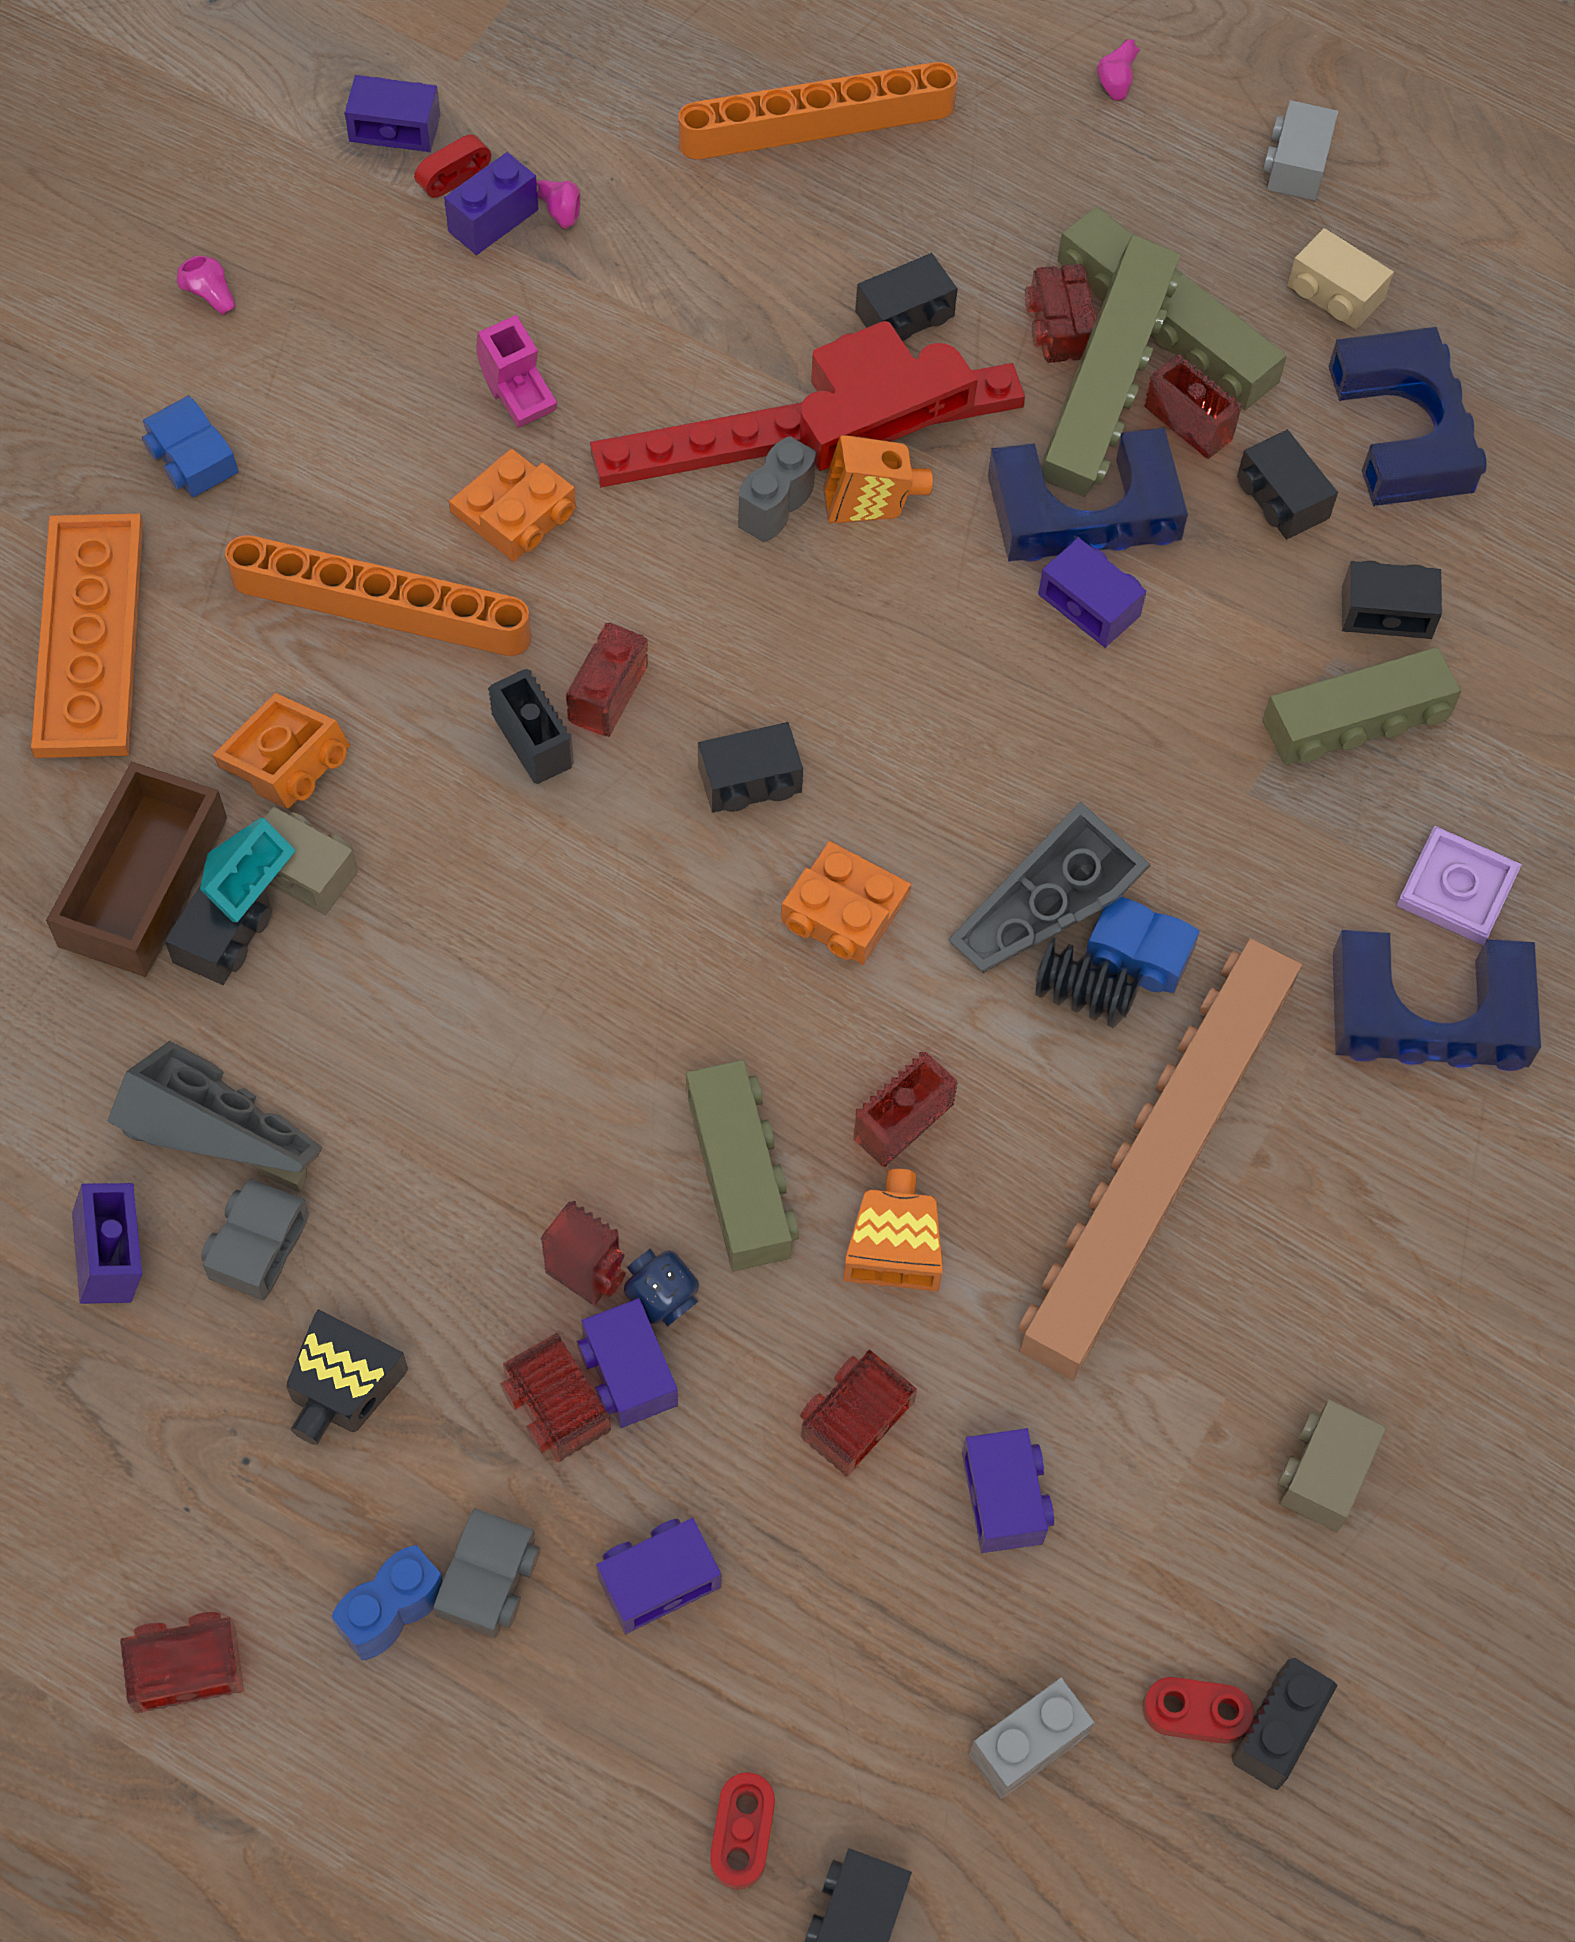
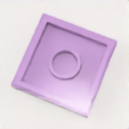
(1459, 885)

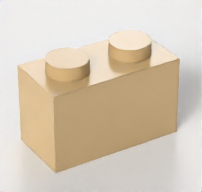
(1340, 278)

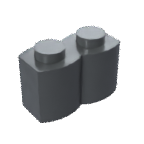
(776, 489)
(255, 1239)
(486, 1572)

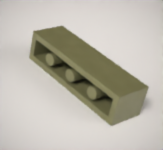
(1361, 706)
(740, 1166)

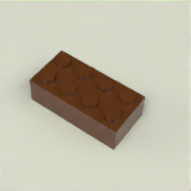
(137, 869)

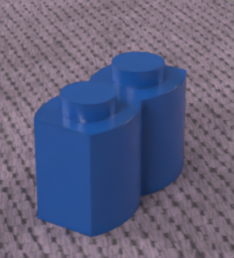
(189, 446)
(1143, 943)
(376, 1611)

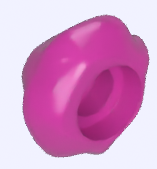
(1116, 70)
(561, 201)
(206, 279)

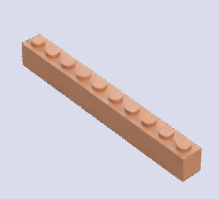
(1159, 1159)

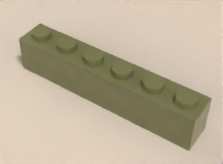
(1195, 321)
(1109, 366)

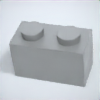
(1302, 150)
(1031, 1738)

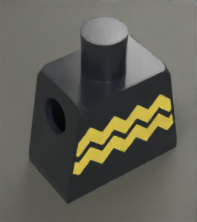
(340, 1377)

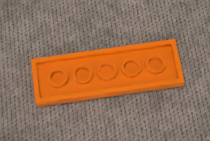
(88, 636)

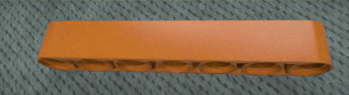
(817, 110)
(396, 607)

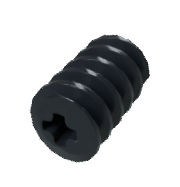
(1086, 984)

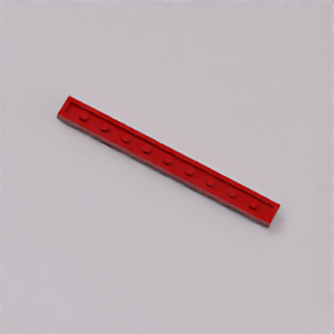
(753, 434)

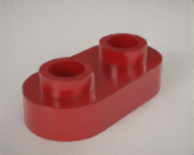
(1199, 1711)
(742, 1831)

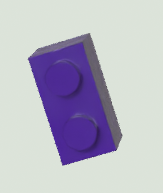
(392, 113)
(491, 203)
(1092, 592)
(106, 1243)
(628, 1363)
(1006, 1490)
(658, 1574)

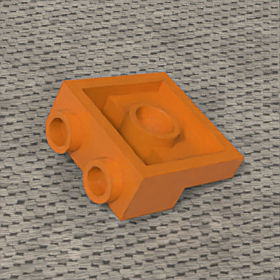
(515, 504)
(283, 750)
(844, 903)

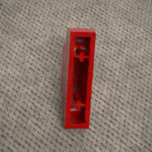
(879, 391)

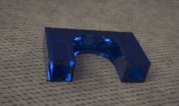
(1418, 369)
(1042, 526)
(1378, 1025)

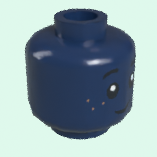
(663, 1286)

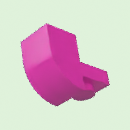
(510, 370)

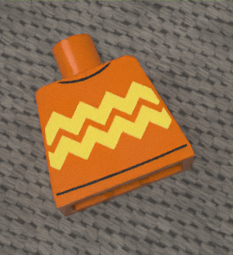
(871, 480)
(896, 1237)

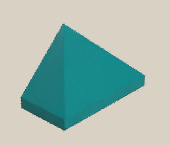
(244, 867)

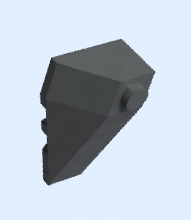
(1059, 884)
(183, 1105)

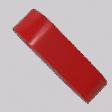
(452, 165)

